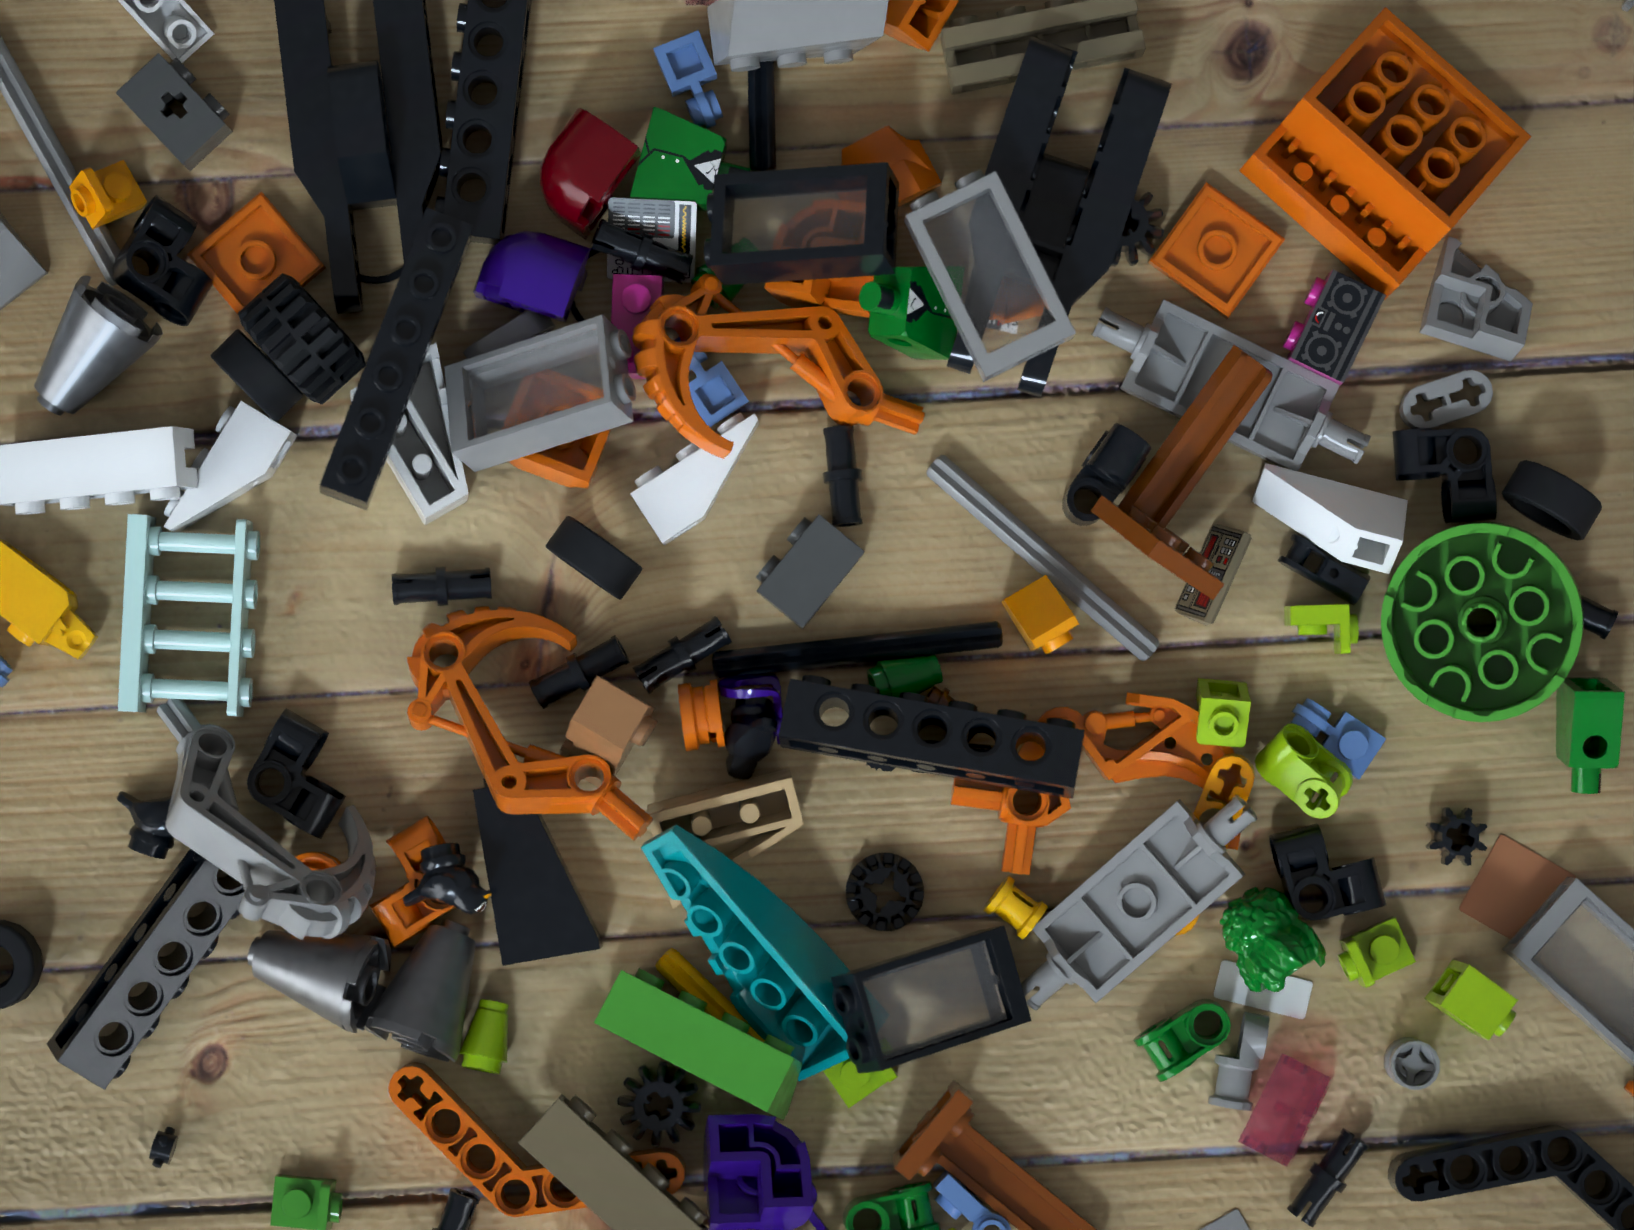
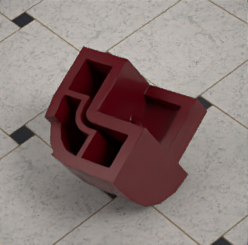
(585, 170)

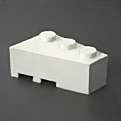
(422, 447)

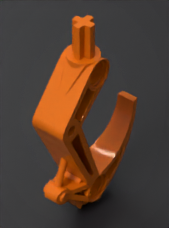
(817, 334)
(546, 779)

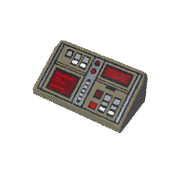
(1226, 550)

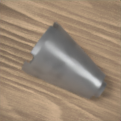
(92, 346)
(324, 975)
(429, 994)

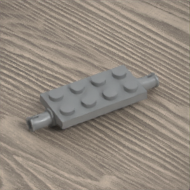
(1183, 351)
(1137, 901)

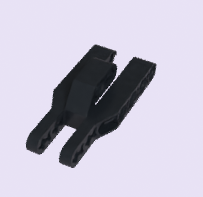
(343, 130)
(1049, 188)

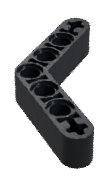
(1533, 1165)

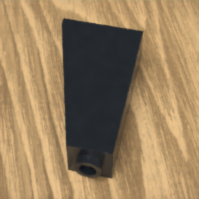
(531, 888)

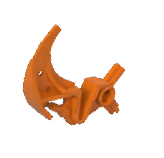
(1142, 760)

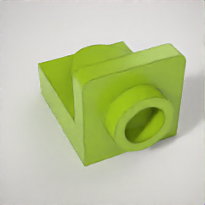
(1315, 618)
(1222, 712)
(1375, 952)
(855, 1086)

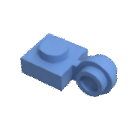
(686, 68)
(714, 391)
(1347, 739)
(958, 1200)

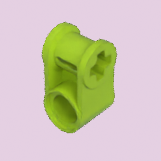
(1303, 767)

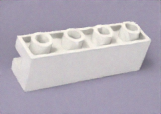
(96, 467)

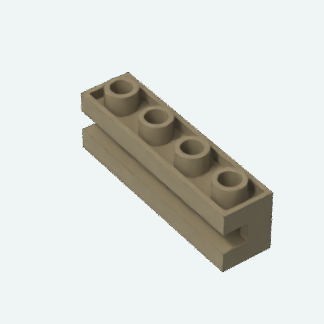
(993, 49)
(603, 1173)

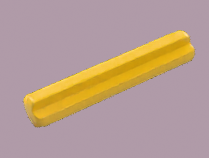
(689, 979)

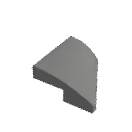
(1474, 306)

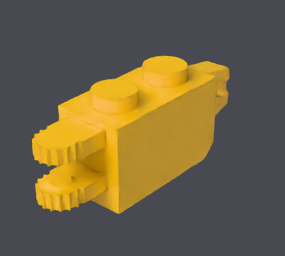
(40, 605)

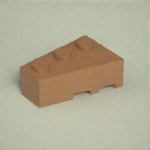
(608, 725)

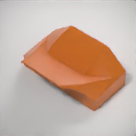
(904, 157)

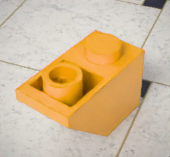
(1041, 615)

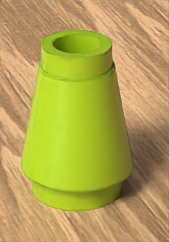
(487, 1038)

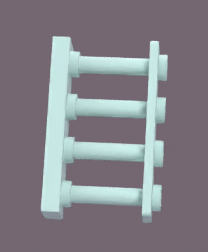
(145, 589)

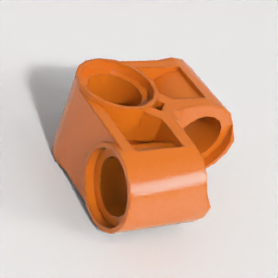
(404, 921)

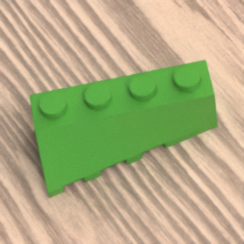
(701, 1043)

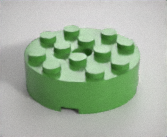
(1471, 673)

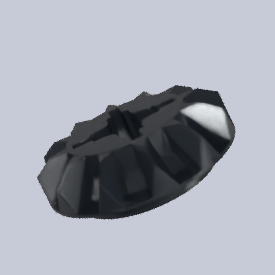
(863, 901)

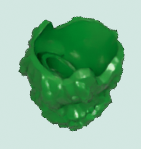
(1268, 939)

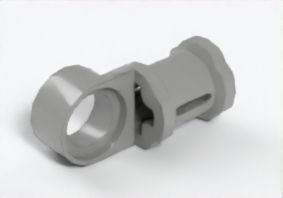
(1236, 1072)

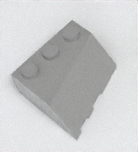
(792, 30)

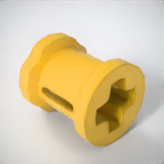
(1015, 907)

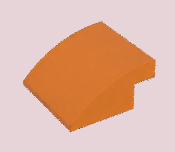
(1385, 153)

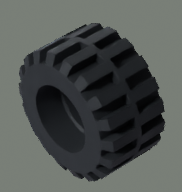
(301, 339)

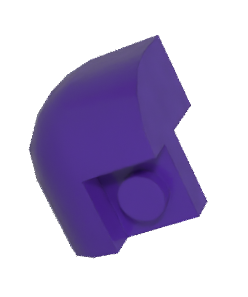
(533, 274)
(755, 1174)

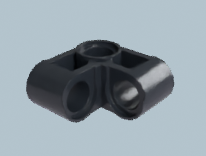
(173, 286)
(1107, 470)
(1466, 489)
(292, 750)
(1303, 860)

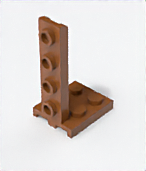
(1179, 467)
(950, 1141)

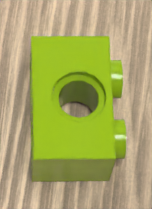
(1473, 1000)

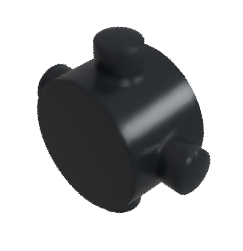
(163, 1147)

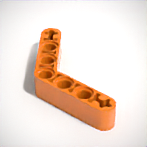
(507, 1164)

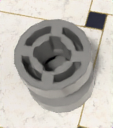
(1421, 1063)

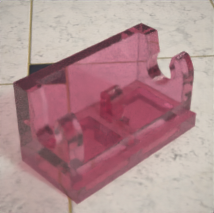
(1285, 1110)

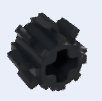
(1468, 829)

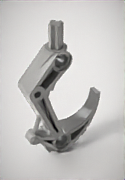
(275, 882)

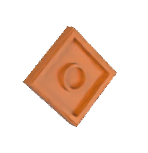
(1216, 250)
(253, 252)

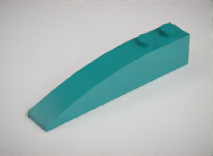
(760, 945)

